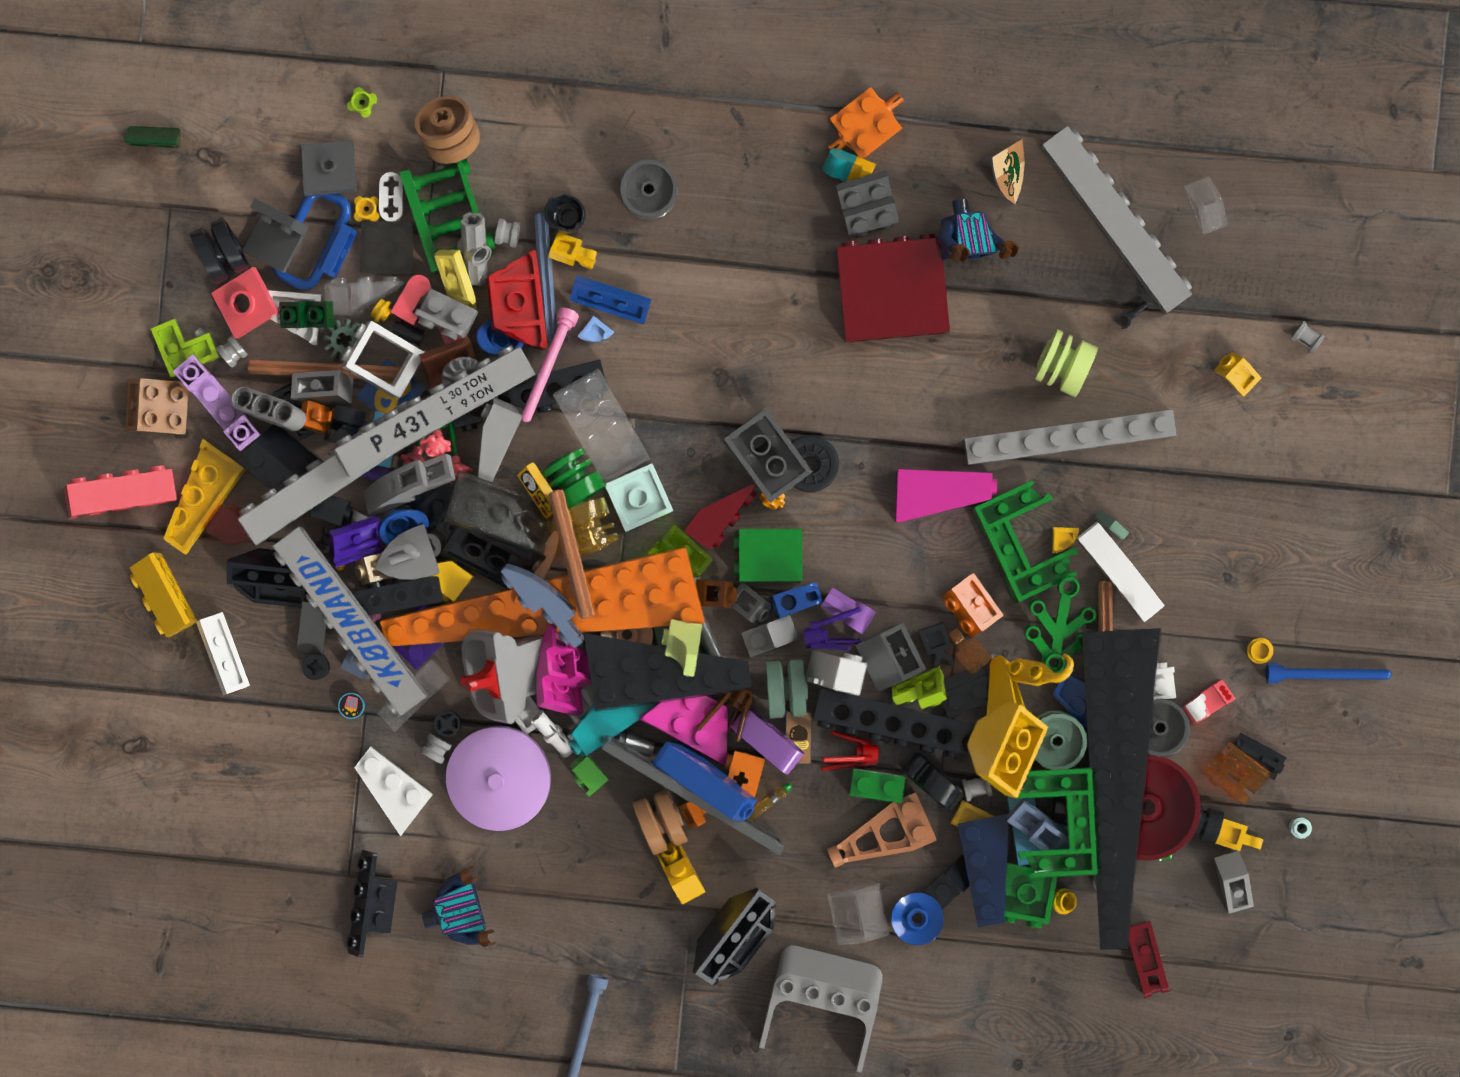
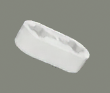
(384, 196)

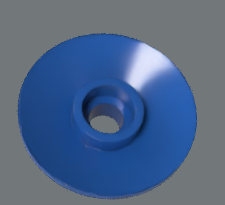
(927, 928)

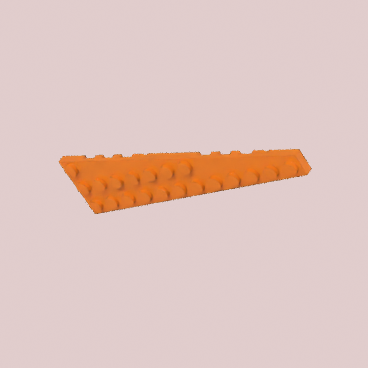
(623, 596)

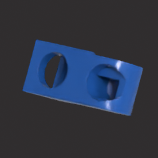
(796, 600)

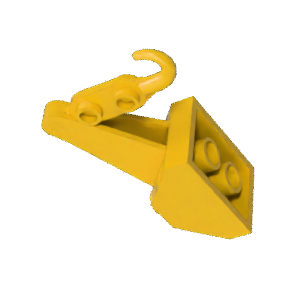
(1009, 735)

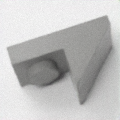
(770, 636)

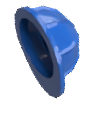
(493, 341)
(400, 521)

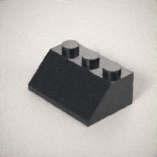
(276, 457)
(483, 553)

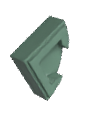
(1107, 521)

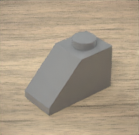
(322, 387)
(1234, 881)

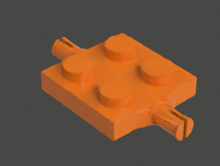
(866, 123)

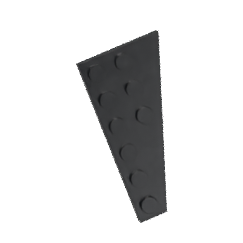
(641, 674)

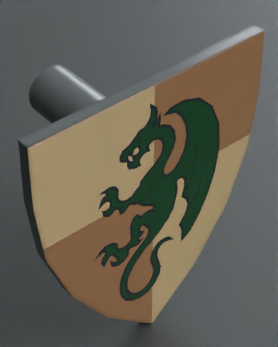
(1008, 170)

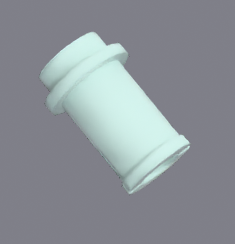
(1306, 828)

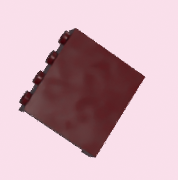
(893, 288)

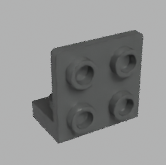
(274, 237)

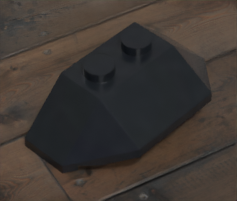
(264, 579)
(734, 936)

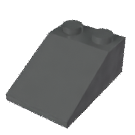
(768, 455)

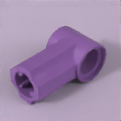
(838, 603)

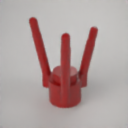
(864, 755)

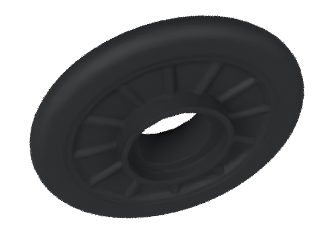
(827, 462)

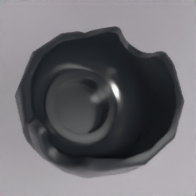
(564, 214)

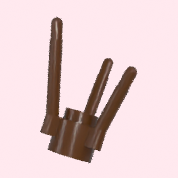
(740, 702)

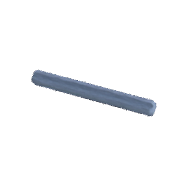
(546, 274)

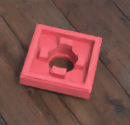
(261, 303)

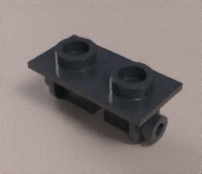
(1261, 754)

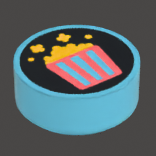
(351, 705)

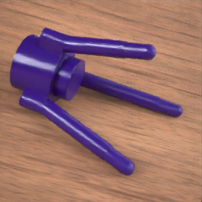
(817, 638)

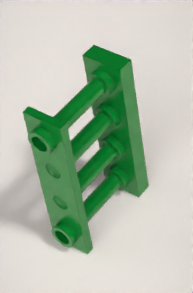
(420, 208)

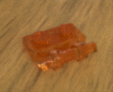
(1239, 767)

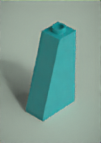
(593, 726)

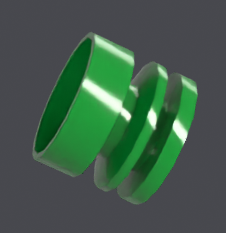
(571, 478)

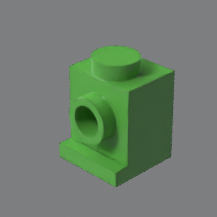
(588, 774)

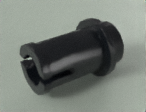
(408, 332)

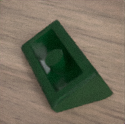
(153, 137)

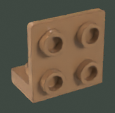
(156, 406)

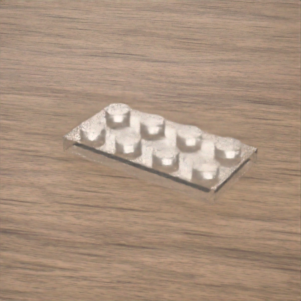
(601, 426)

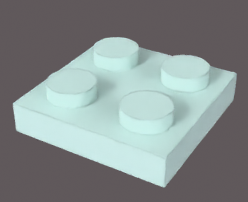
(639, 497)

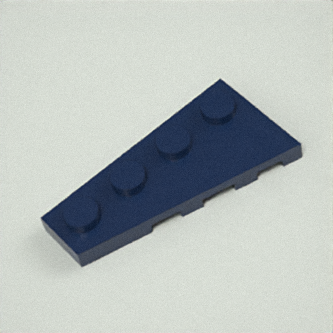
(985, 855)

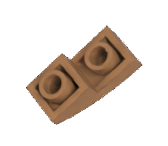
(542, 567)

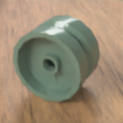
(788, 688)
(1071, 737)

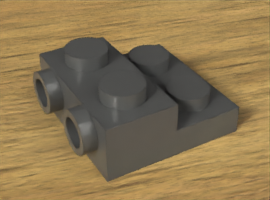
(867, 204)

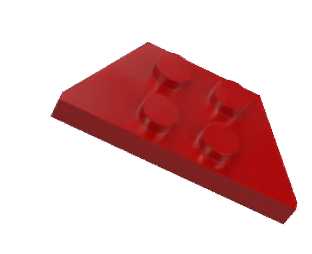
(517, 302)

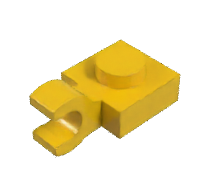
(568, 249)
(1234, 835)

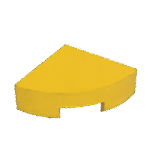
(1063, 538)

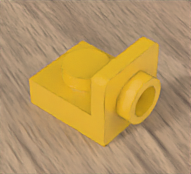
(1238, 373)

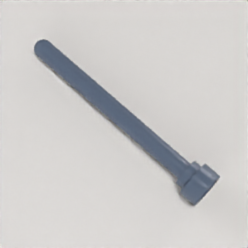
(596, 985)

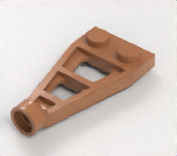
(913, 821)

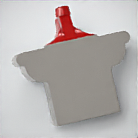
(499, 672)

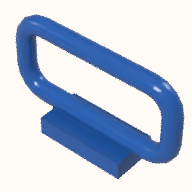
(335, 249)

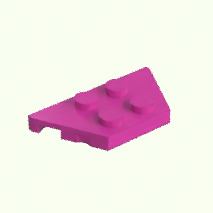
(680, 721)

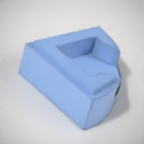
(595, 331)

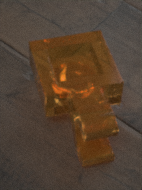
(971, 653)

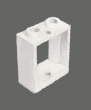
(406, 371)

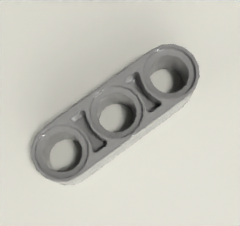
(260, 402)

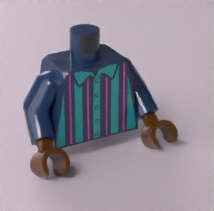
(970, 236)
(459, 911)

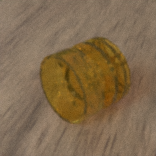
(588, 527)

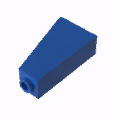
(705, 780)

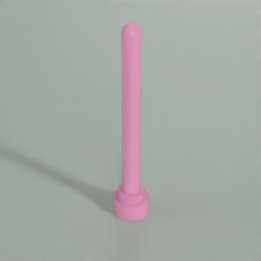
(566, 320)

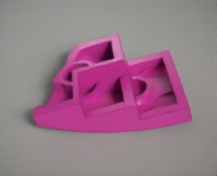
(561, 674)

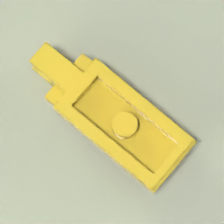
(455, 277)

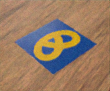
(382, 402)

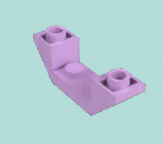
(217, 402)

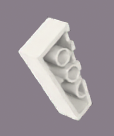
(836, 672)

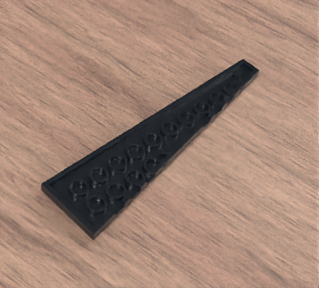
(1119, 709)

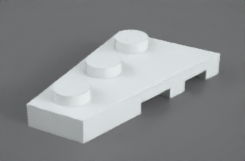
(392, 788)

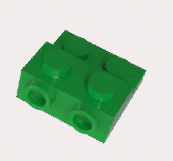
(1028, 897)

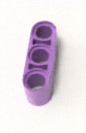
(769, 741)

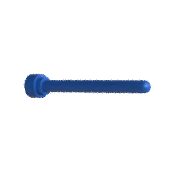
(1276, 673)

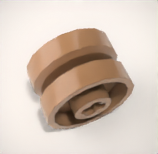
(447, 129)
(661, 821)

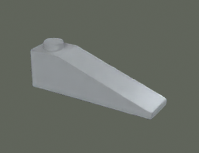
(498, 429)

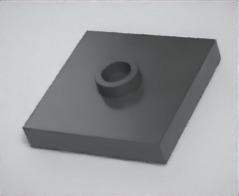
(329, 168)

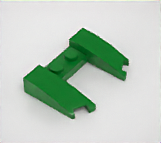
(1019, 576)
(1081, 852)

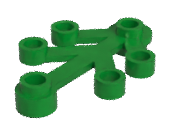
(1059, 629)

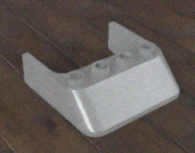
(827, 984)

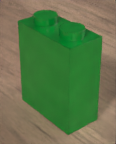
(769, 555)

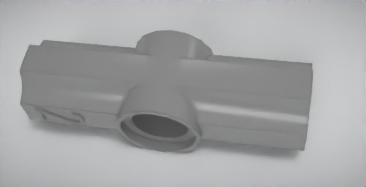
(474, 247)

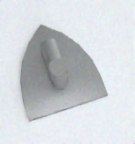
(409, 556)

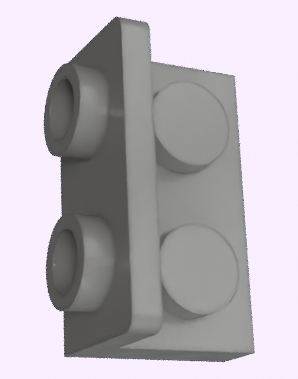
(446, 314)

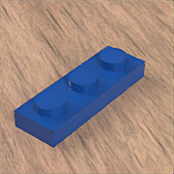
(610, 299)

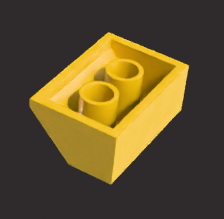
(162, 594)

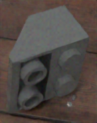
(890, 657)

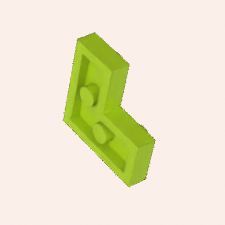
(176, 350)
(927, 687)

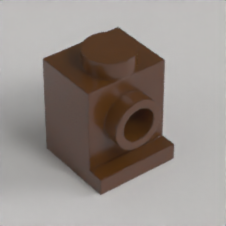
(709, 590)

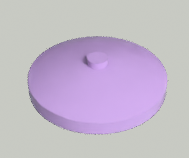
(498, 778)

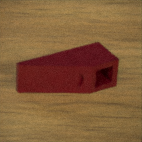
(712, 520)

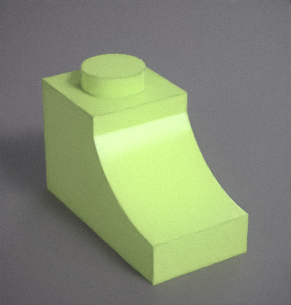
(683, 644)

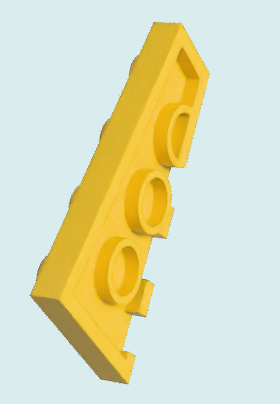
(207, 488)

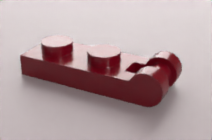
(1147, 959)

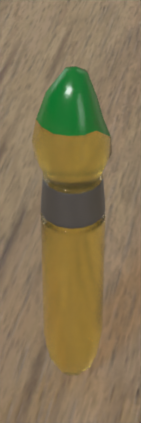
(766, 803)

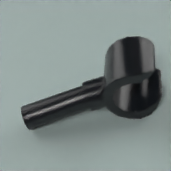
(1132, 314)

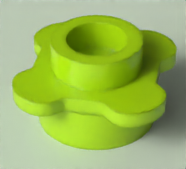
(360, 94)

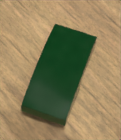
(306, 314)

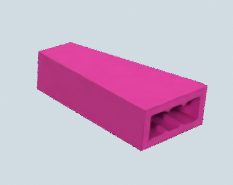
(932, 492)

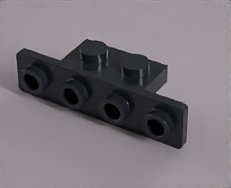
(399, 595)
(372, 904)

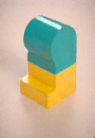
(846, 165)

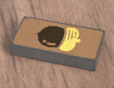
(800, 732)

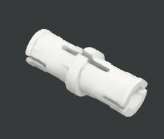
(551, 733)

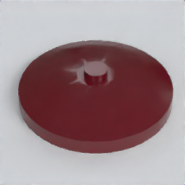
(1169, 809)

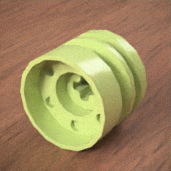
(1066, 363)

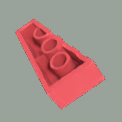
(119, 492)

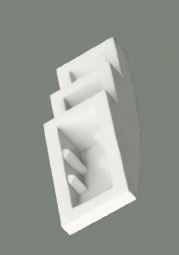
(1120, 571)

